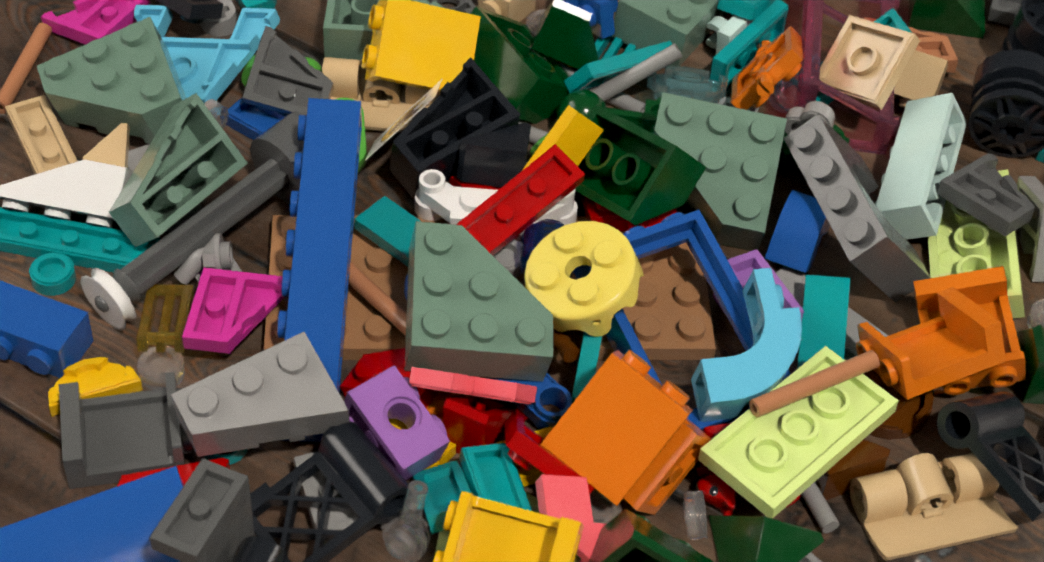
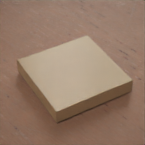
(867, 60)

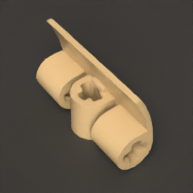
(380, 99)
(929, 505)

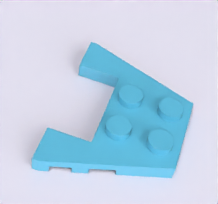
(211, 64)

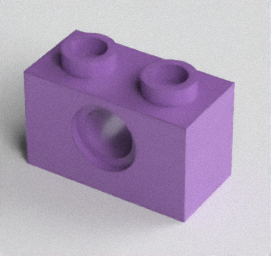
(393, 397)

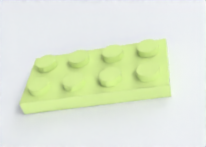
(790, 448)

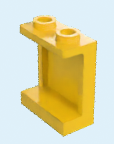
(418, 43)
(504, 533)

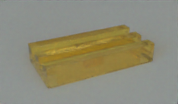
(164, 336)

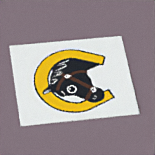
(407, 116)

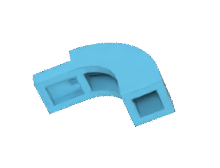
(728, 383)

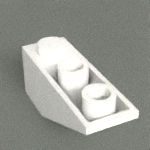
(76, 188)

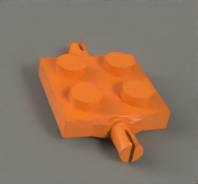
(772, 63)

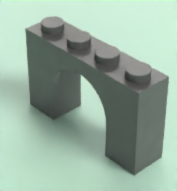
(842, 190)

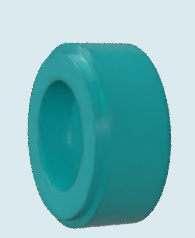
(52, 274)

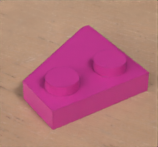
(93, 19)
(229, 308)

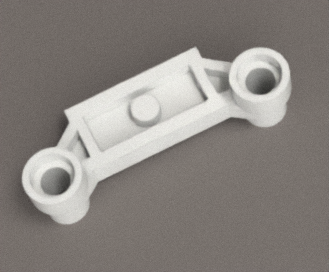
(441, 200)

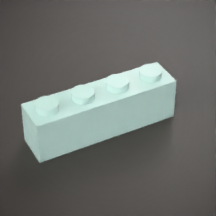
(918, 161)

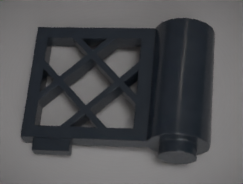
(994, 428)
(352, 469)

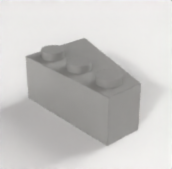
(261, 400)

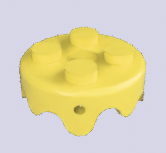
(590, 300)

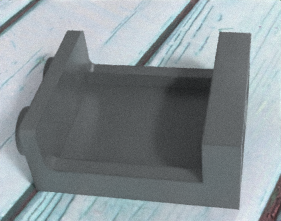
(119, 434)
(207, 517)

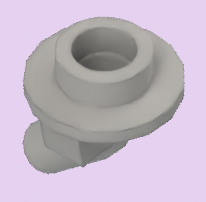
(214, 255)

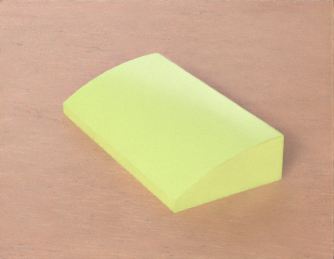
(969, 245)

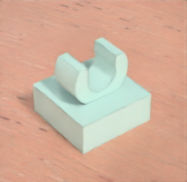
(725, 31)

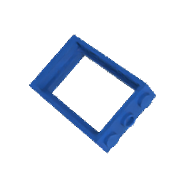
(719, 274)

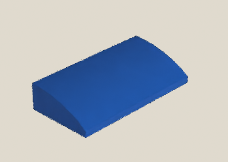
(98, 527)

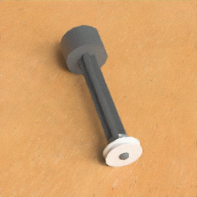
(274, 175)

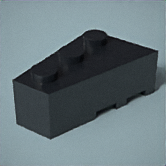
(461, 111)

